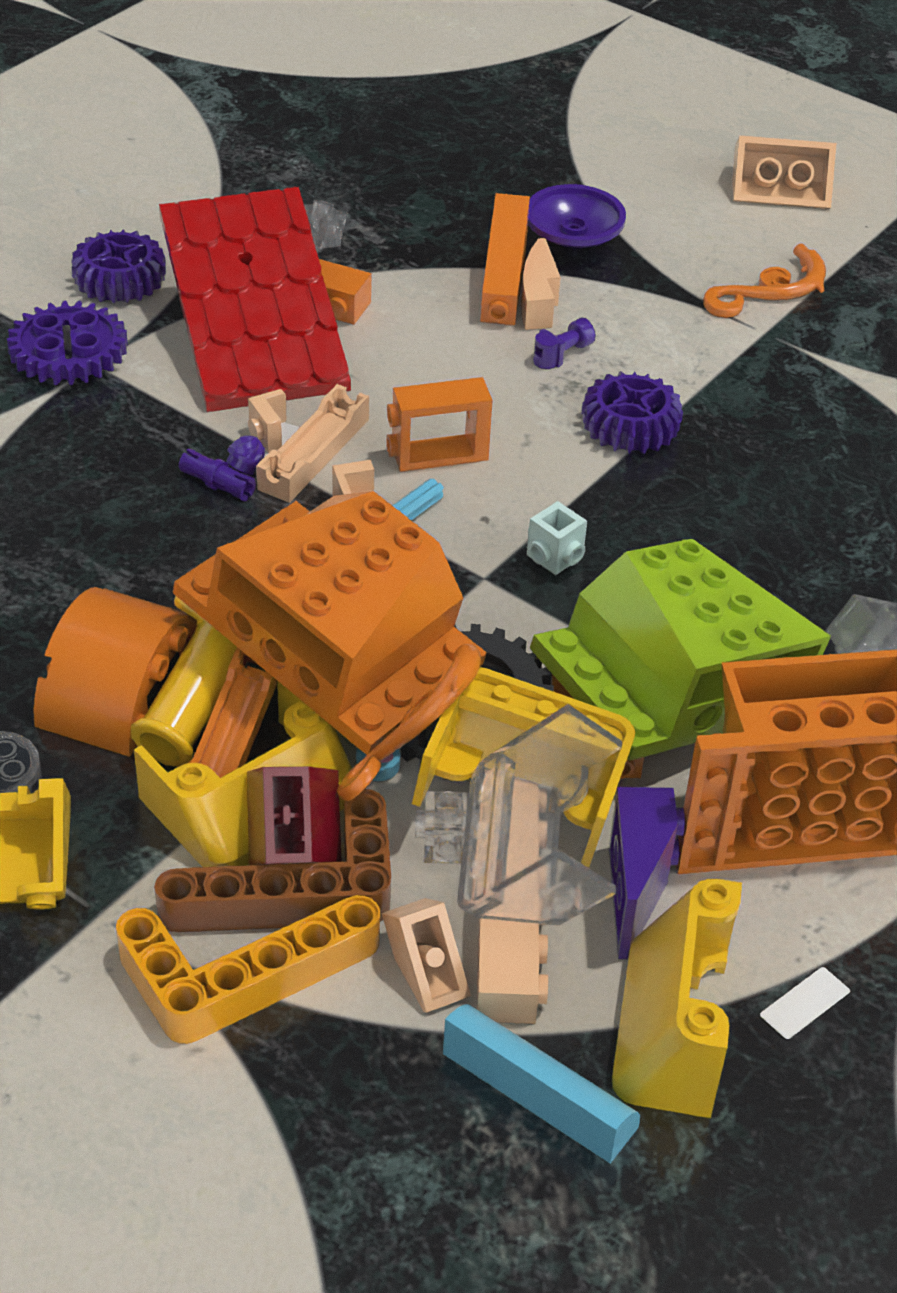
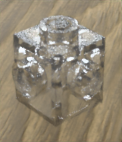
(326, 224)
(442, 826)

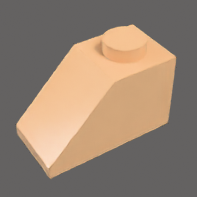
(427, 953)

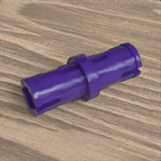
(217, 474)

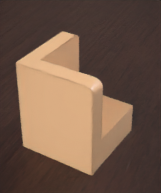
(352, 477)

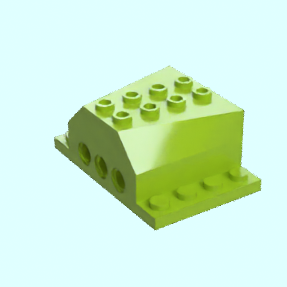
(656, 636)

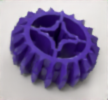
(118, 266)
(632, 412)

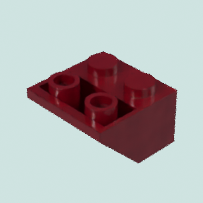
(293, 815)

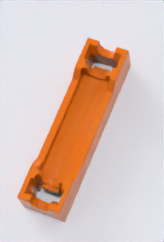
(235, 716)

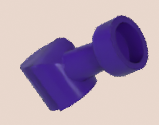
(550, 348)

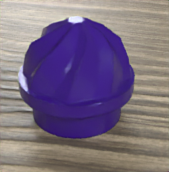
(245, 454)

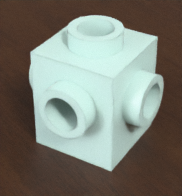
(556, 538)

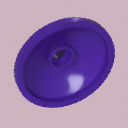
(576, 215)

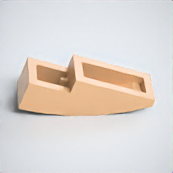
(539, 287)

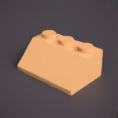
(783, 172)

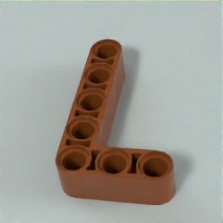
(282, 893)

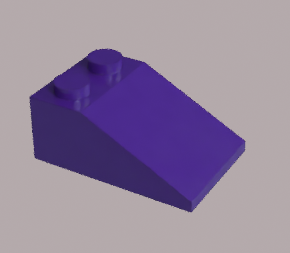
(641, 855)

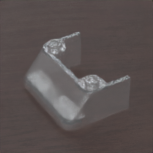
(513, 824)

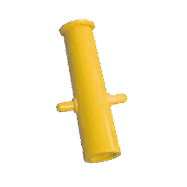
(186, 696)

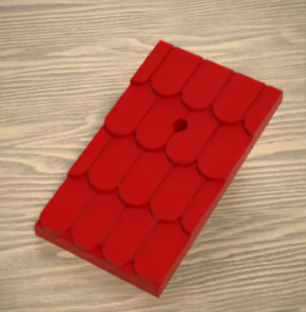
(253, 297)

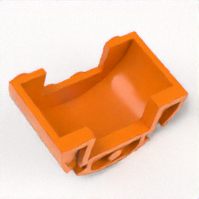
(104, 666)

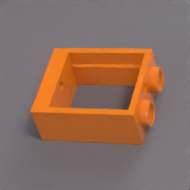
(436, 399)

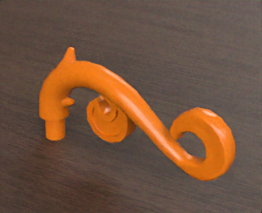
(773, 285)
(421, 715)

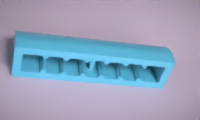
(539, 1082)

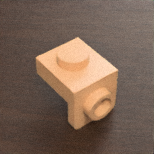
(266, 416)

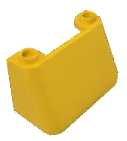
(34, 844)
(671, 1043)

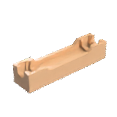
(312, 445)

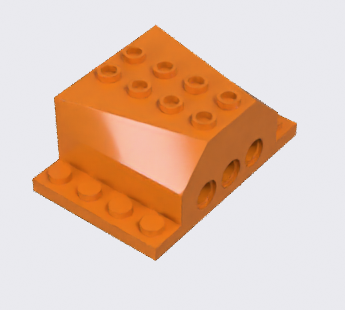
(337, 608)
(798, 765)

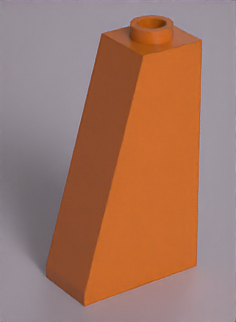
(505, 259)

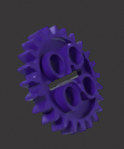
(39, 342)

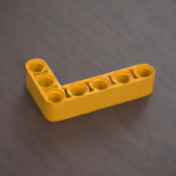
(255, 973)

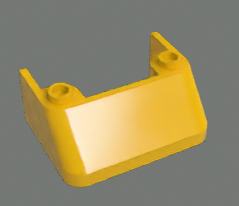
(499, 710)
(212, 811)

